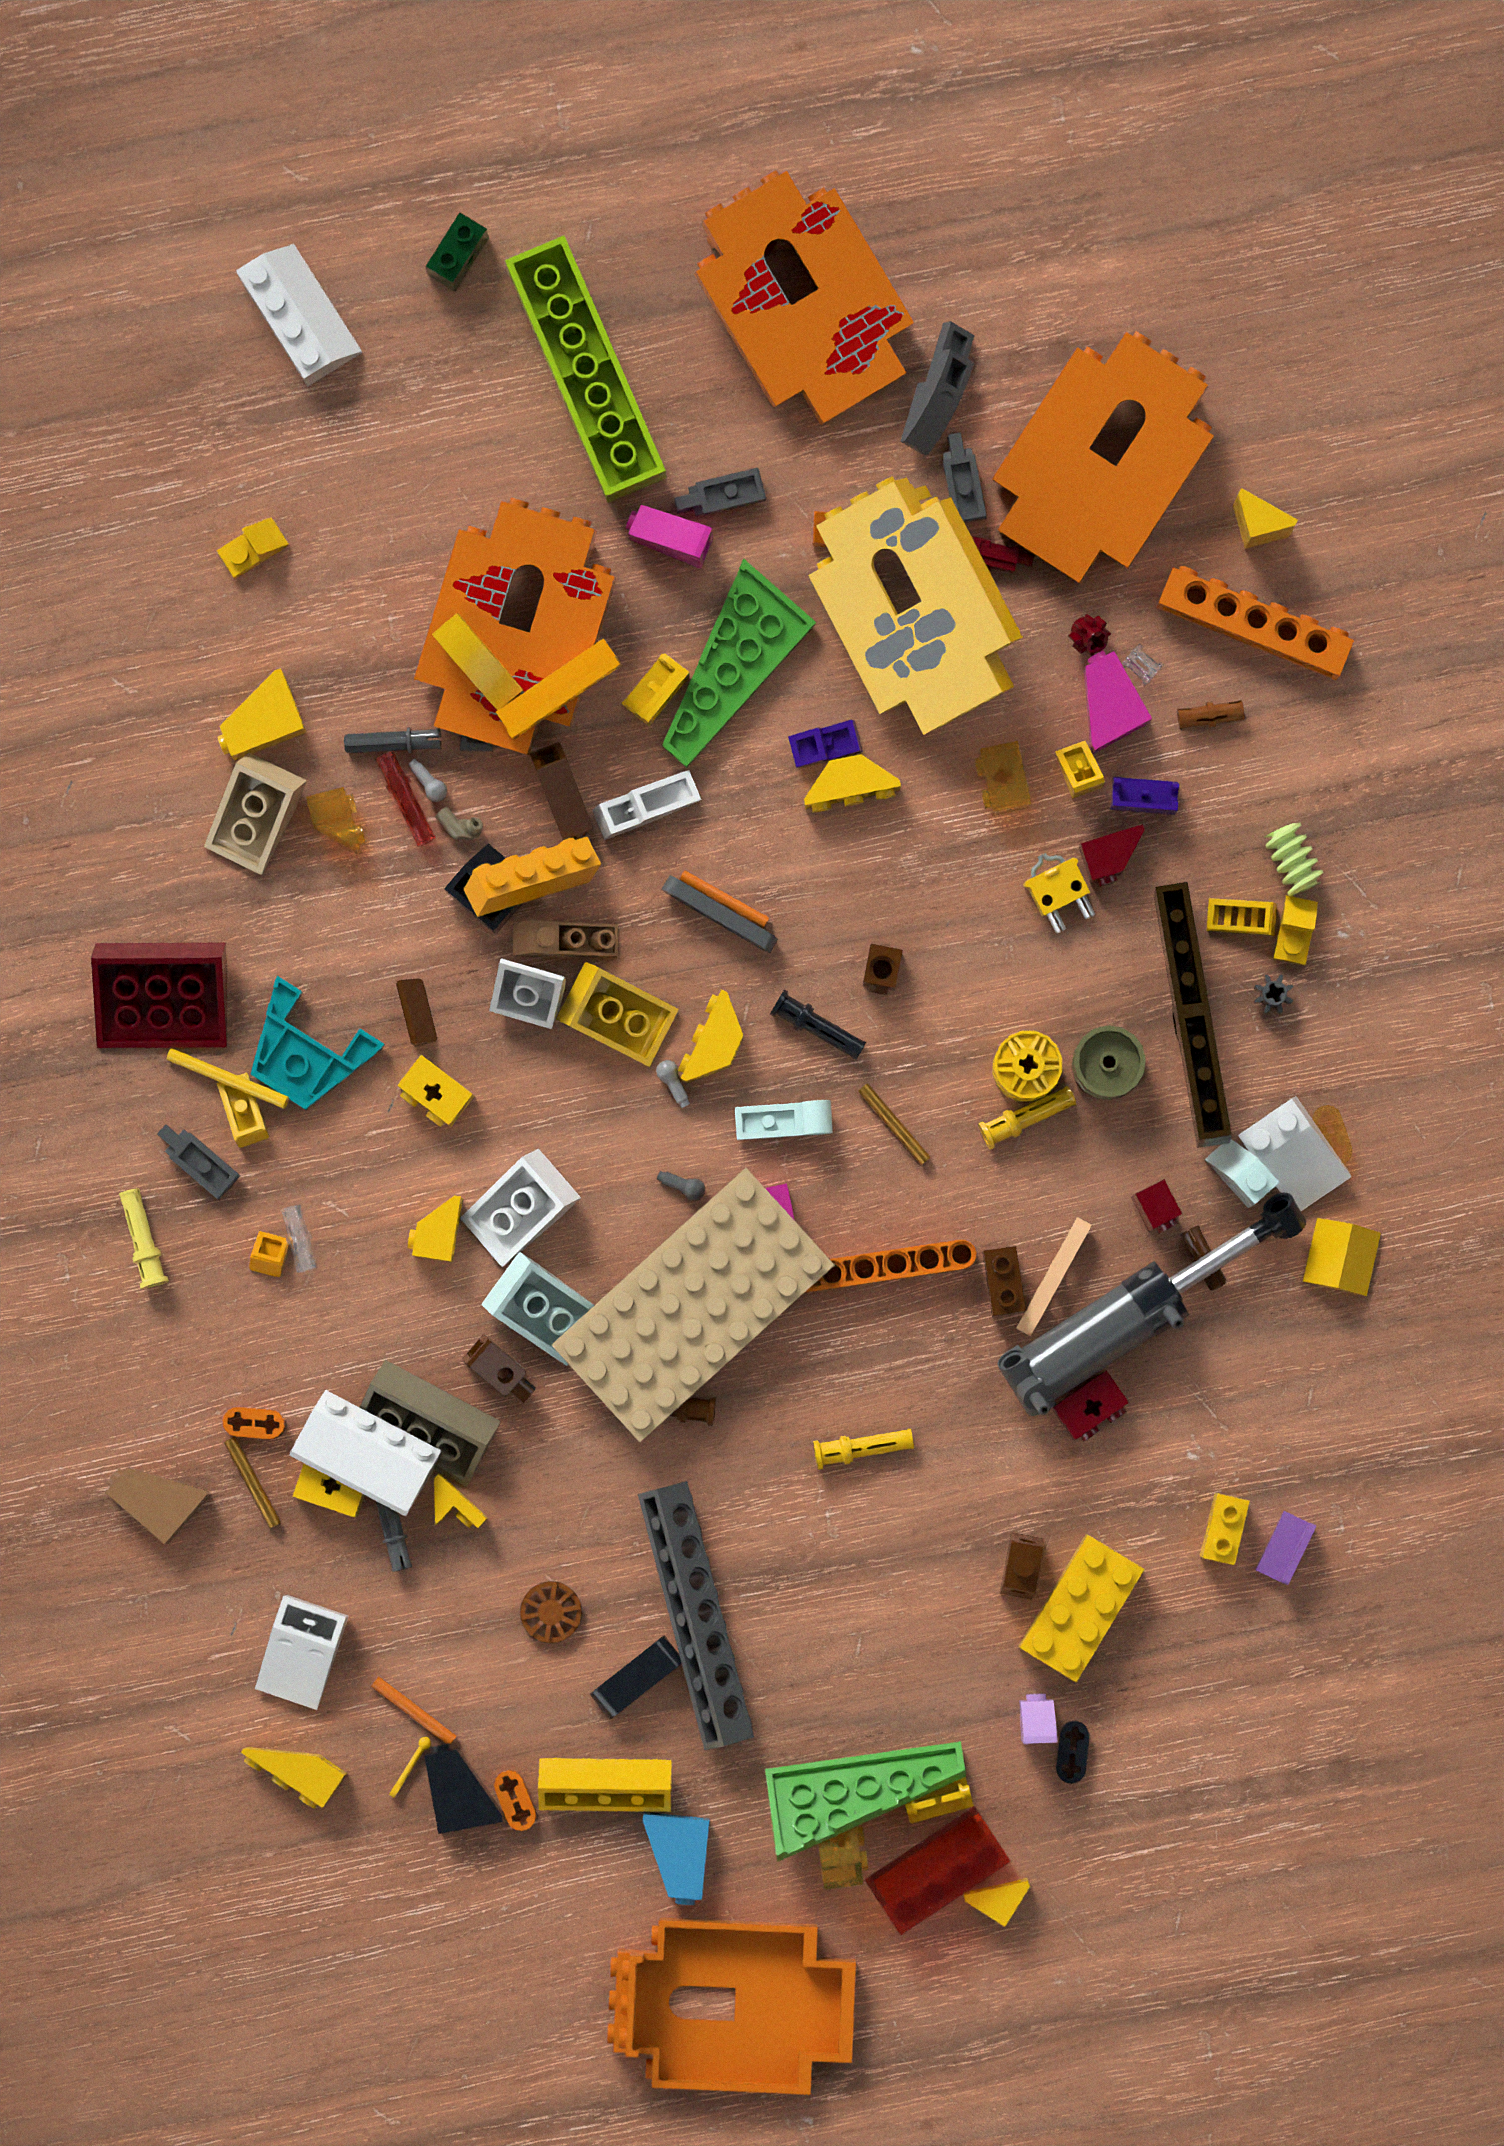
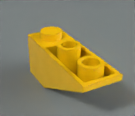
(305, 1772)

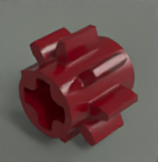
(1089, 634)

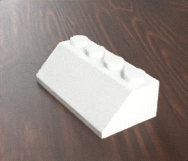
(298, 312)
(365, 1453)

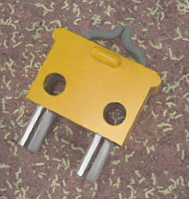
(1057, 886)

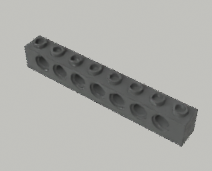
(696, 1616)

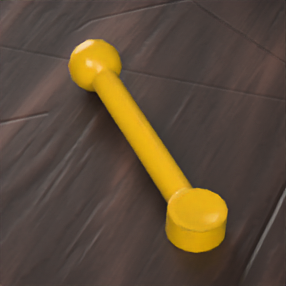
(424, 1744)

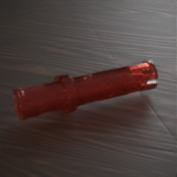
(405, 798)

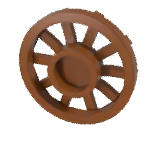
(551, 1612)

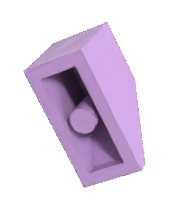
(1037, 1719)

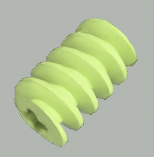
(1293, 859)

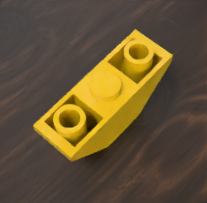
(849, 782)
(715, 1042)

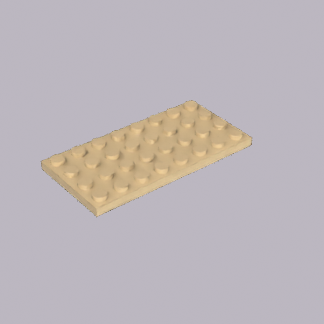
(692, 1304)

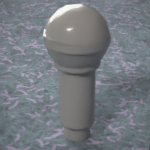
(434, 789)
(668, 1073)

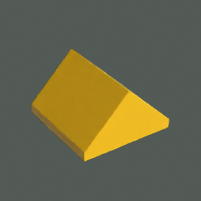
(1260, 521)
(1341, 1256)

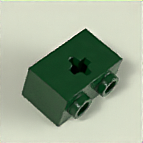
(457, 251)

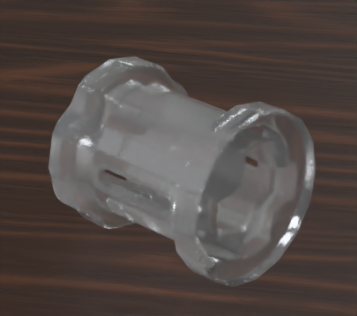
(1145, 659)

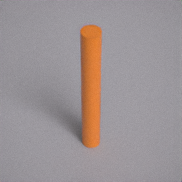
(724, 899)
(413, 1711)

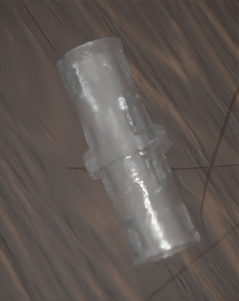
(299, 1238)

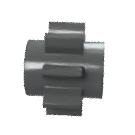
(1276, 985)

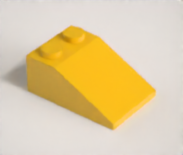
(617, 1014)

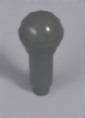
(692, 1188)

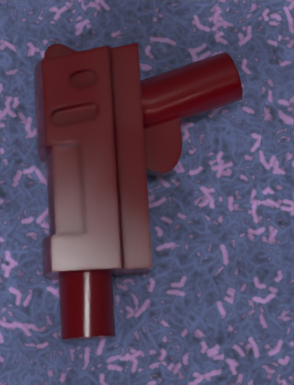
(1001, 556)

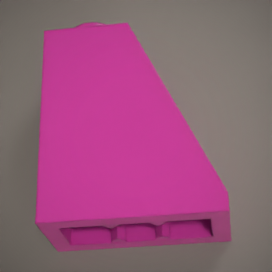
(670, 535)
(1111, 702)

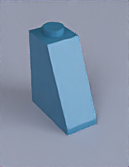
(679, 1852)

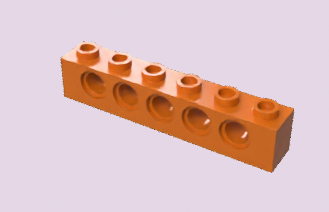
(1327, 663)

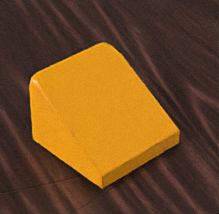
(268, 1254)

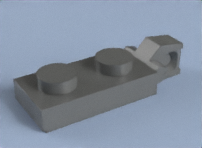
(963, 480)
(722, 493)
(199, 1161)

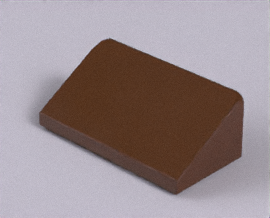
(416, 1011)

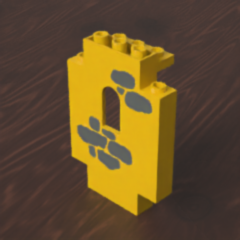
(946, 646)

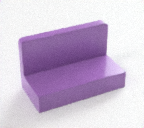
(1285, 1548)

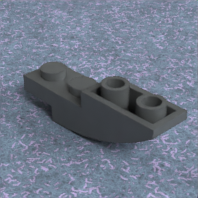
(941, 393)

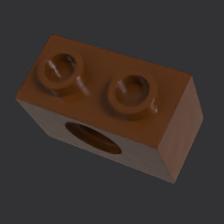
(1004, 1281)

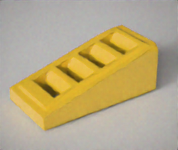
(1269, 921)

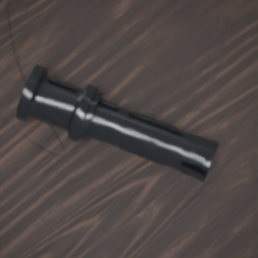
(804, 1018)

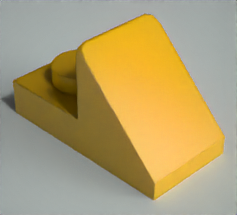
(252, 547)
(1295, 930)
(448, 1497)

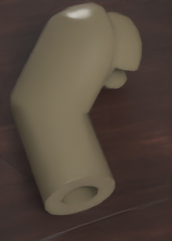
(459, 828)

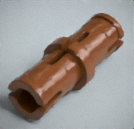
(1210, 714)

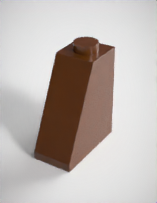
(561, 791)

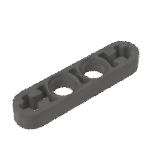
(719, 914)

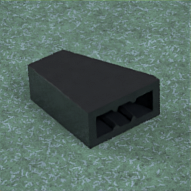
(458, 1792)

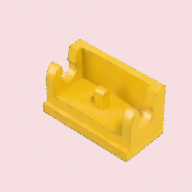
(656, 689)

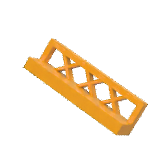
(558, 689)

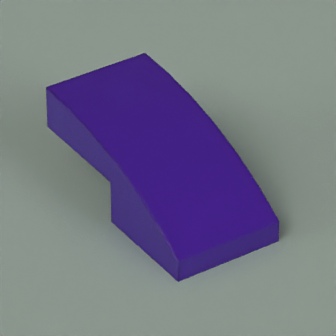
(825, 743)

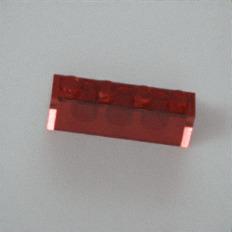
(937, 1870)

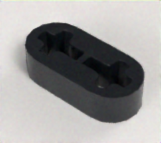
(1080, 1753)

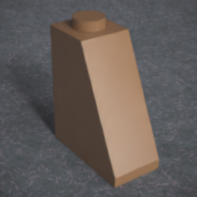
(156, 1501)

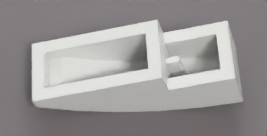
(646, 804)

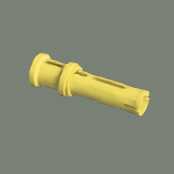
(146, 1253)

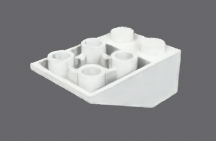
(301, 1651)

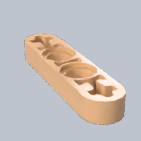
(1053, 1276)

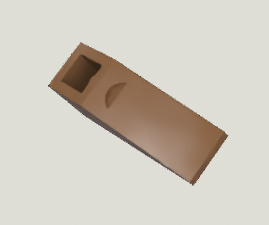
(564, 939)

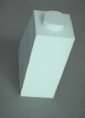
(1242, 1172)

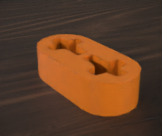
(254, 1415)
(507, 1802)

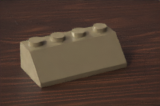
(433, 1417)

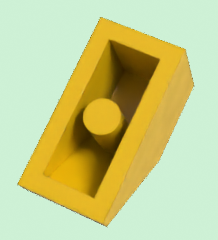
(437, 1232)

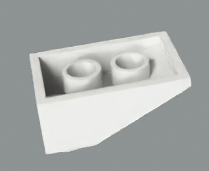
(1296, 1153)
(520, 1207)

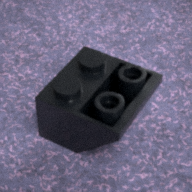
(455, 889)

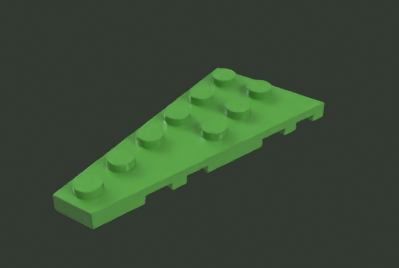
(744, 648)
(836, 1795)

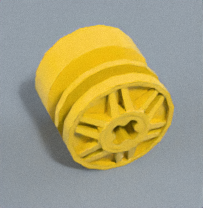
(1010, 1075)

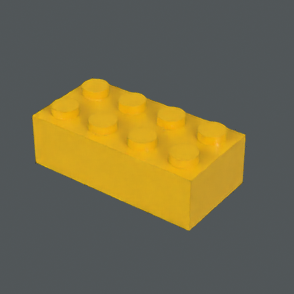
(1081, 1608)

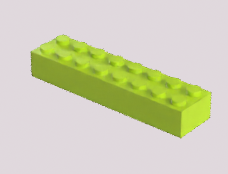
(585, 369)

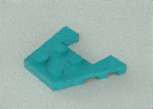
(297, 1063)

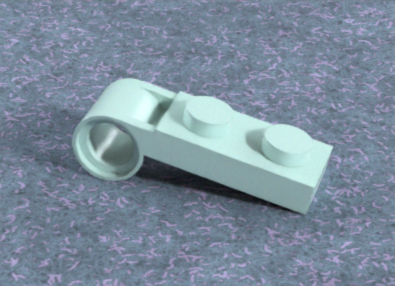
(784, 1120)

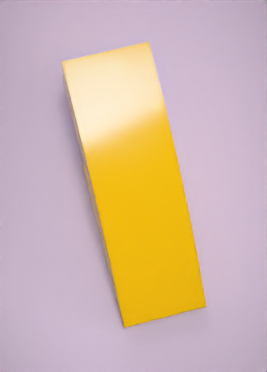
(477, 661)

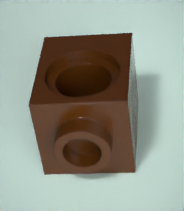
(885, 954)

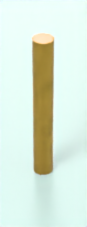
(894, 1124)
(252, 1482)

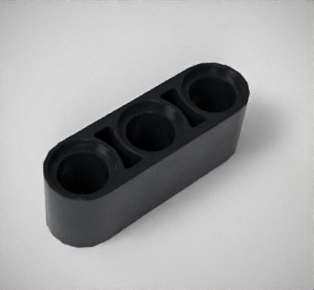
(636, 1677)

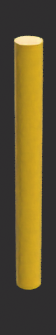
(227, 1078)

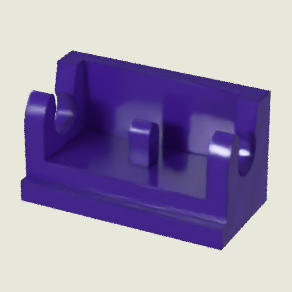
(1144, 795)

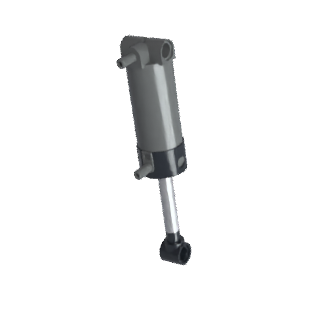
(1127, 1316)

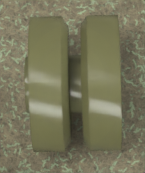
(1102, 1081)

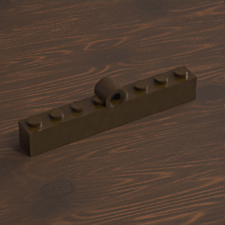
(1192, 1015)

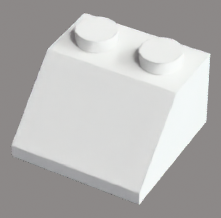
(527, 993)

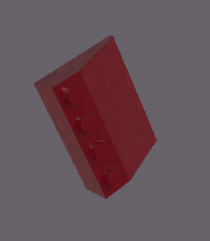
(160, 995)

